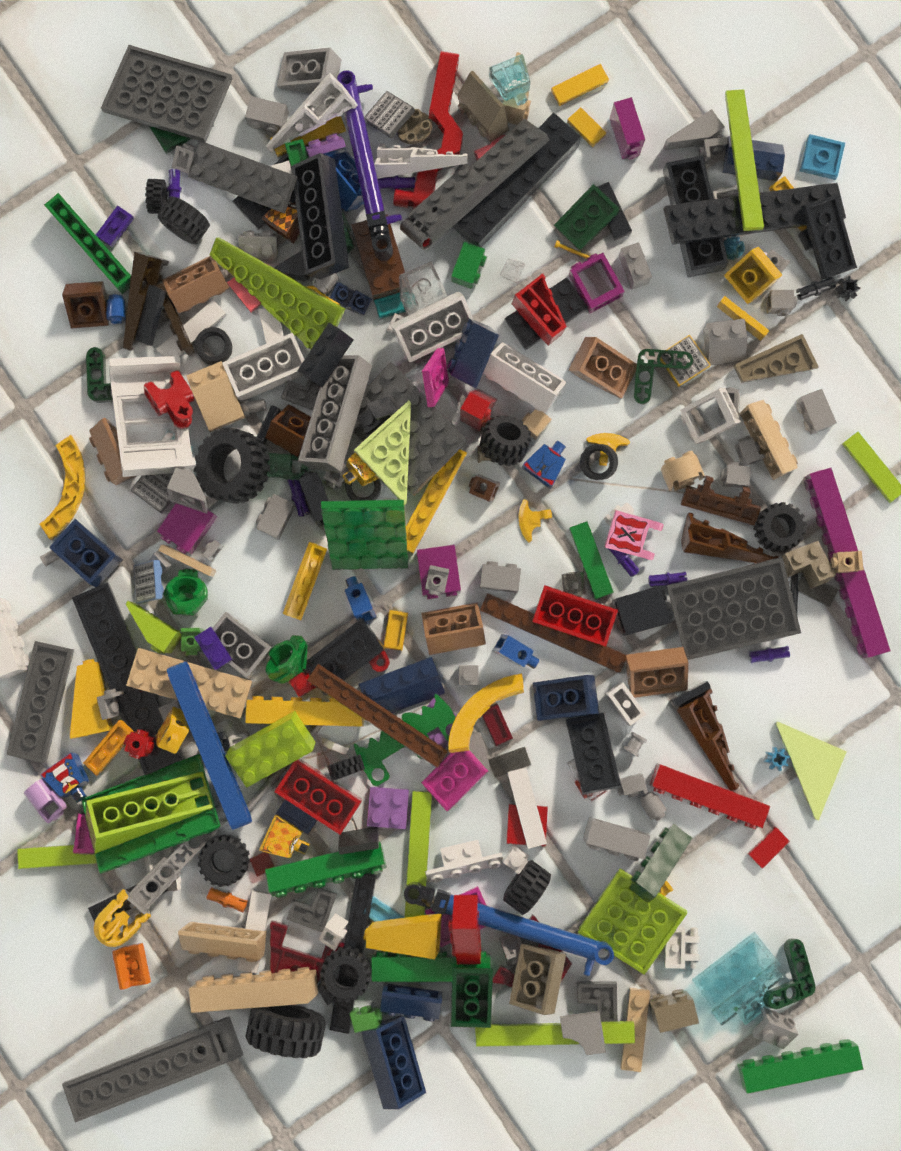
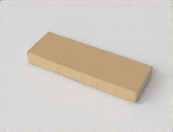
(187, 560)

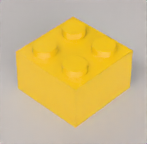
(753, 275)

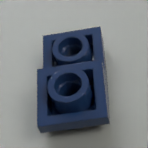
(350, 299)

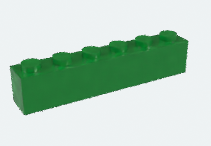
(89, 243)
(322, 870)
(418, 969)
(800, 1066)

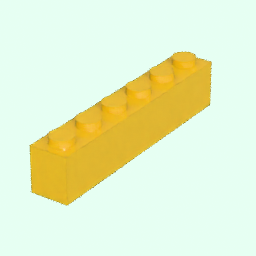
(310, 712)

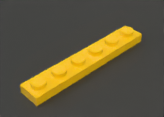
(431, 500)

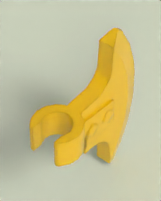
(607, 439)
(530, 519)

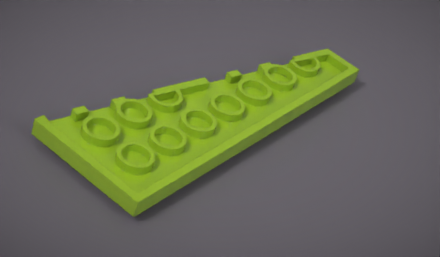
(287, 300)

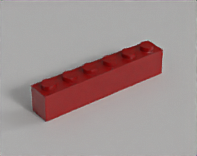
(710, 796)

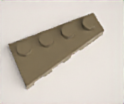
(783, 359)

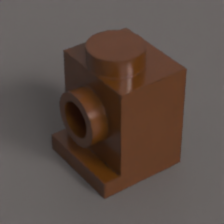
(476, 487)

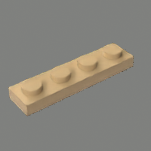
(636, 1011)

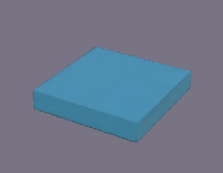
(822, 157)

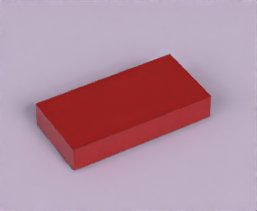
(768, 847)

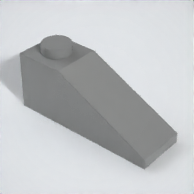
(703, 128)

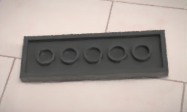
(242, 176)
(40, 702)

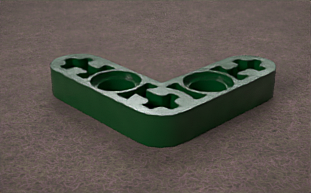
(650, 366)
(100, 383)
(796, 984)

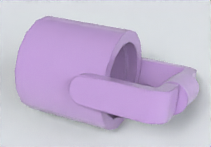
(41, 796)

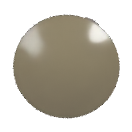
(416, 128)

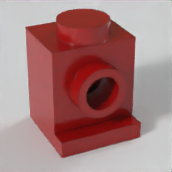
(301, 684)

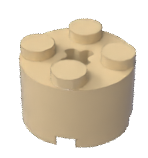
(682, 471)

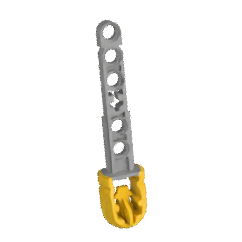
(140, 898)

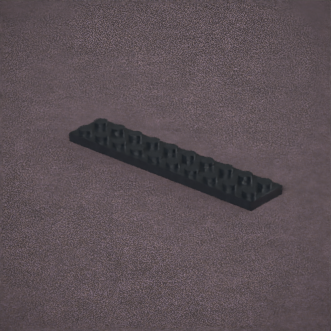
(723, 216)
(116, 655)

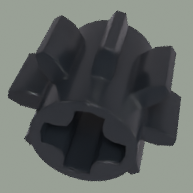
(851, 284)

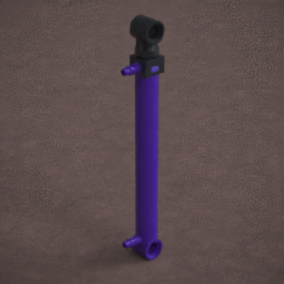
(366, 170)

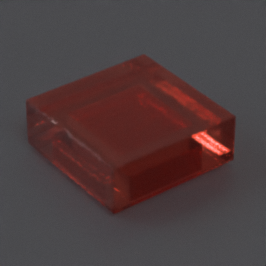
(261, 862)

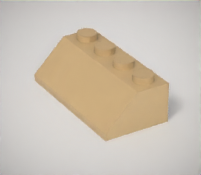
(767, 434)
(223, 940)

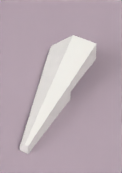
(322, 105)
(410, 160)

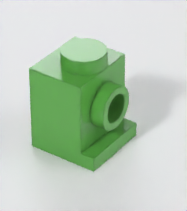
(186, 634)
(366, 1018)

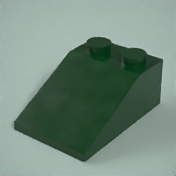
(471, 997)

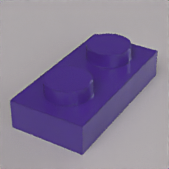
(114, 226)
(213, 648)

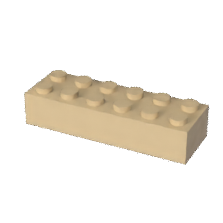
(219, 689)
(253, 991)

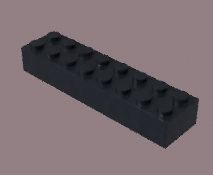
(515, 190)

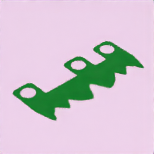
(377, 751)

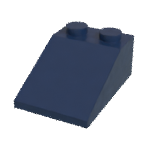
(85, 553)
(565, 697)

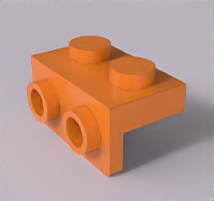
(131, 966)

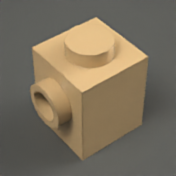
(536, 422)

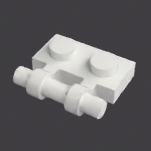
(675, 949)

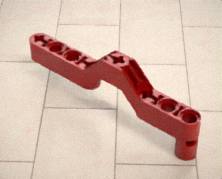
(452, 133)

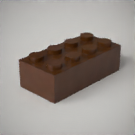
(381, 275)

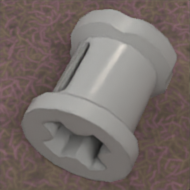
(634, 744)

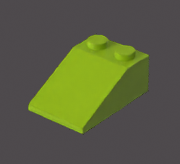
(156, 632)

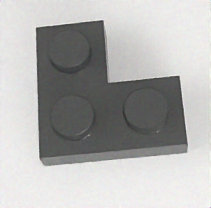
(301, 395)
(315, 915)
(600, 993)

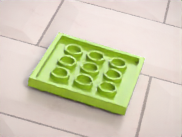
(630, 924)

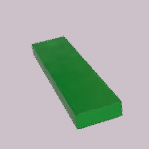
(591, 560)

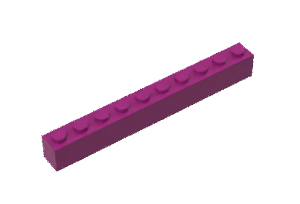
(853, 585)

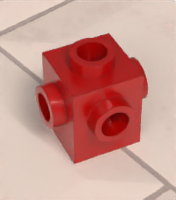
(146, 744)

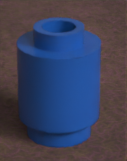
(116, 308)

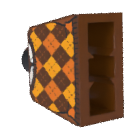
(284, 223)

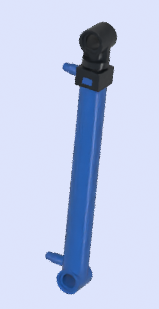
(517, 926)

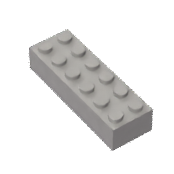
(335, 415)

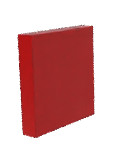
(514, 828)

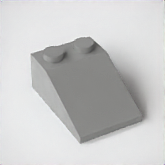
(307, 68)

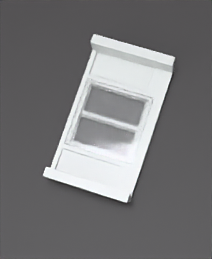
(145, 440)

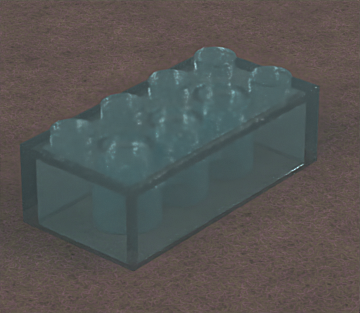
(736, 973)

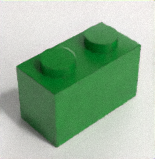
(468, 265)

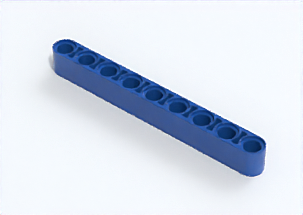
(209, 745)

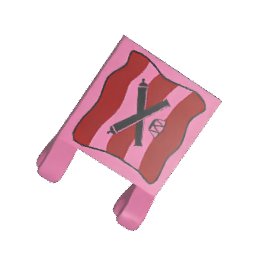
(629, 534)

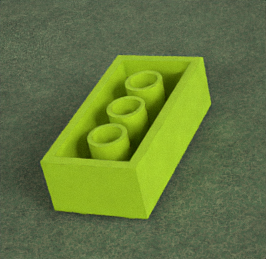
(270, 749)

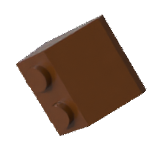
(86, 304)
(289, 429)

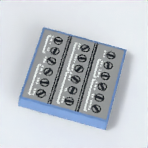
(148, 581)

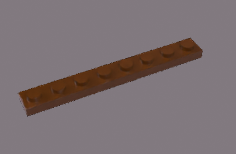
(523, 620)
(377, 715)

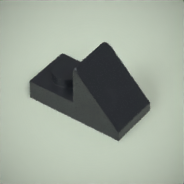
(378, 413)

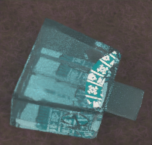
(511, 79)

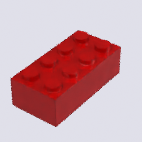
(318, 796)

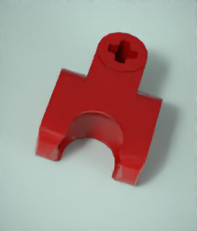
(173, 400)

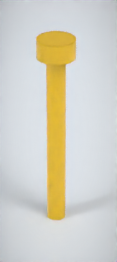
(570, 250)

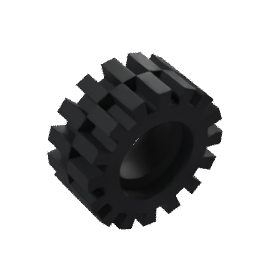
(155, 195)
(345, 767)

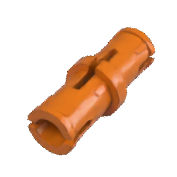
(227, 899)

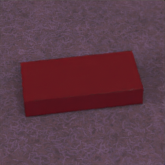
(497, 725)

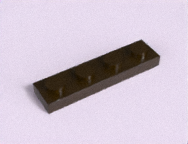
(176, 325)

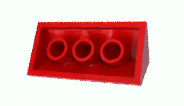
(574, 615)

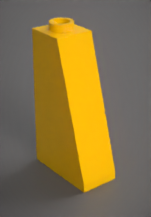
(85, 712)
(407, 936)

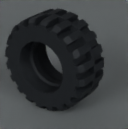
(211, 465)
(286, 1030)

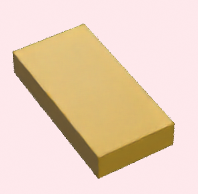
(586, 127)
(395, 630)

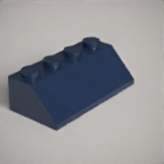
(404, 686)
(394, 1063)

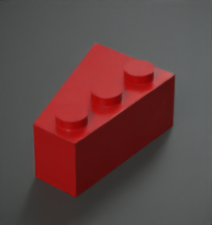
(539, 310)
(477, 409)
(465, 930)

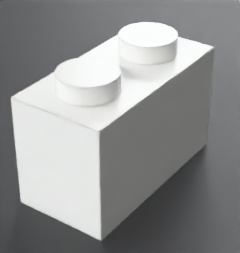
(625, 704)

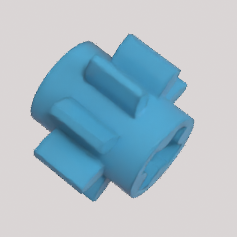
(734, 247)
(781, 762)

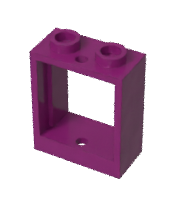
(605, 299)

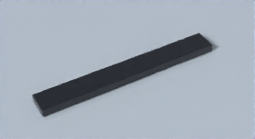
(356, 927)

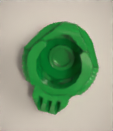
(186, 593)
(285, 664)

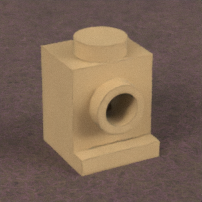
(855, 562)

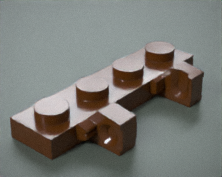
(734, 508)

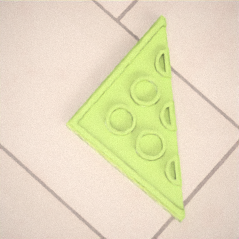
(388, 451)
(814, 765)

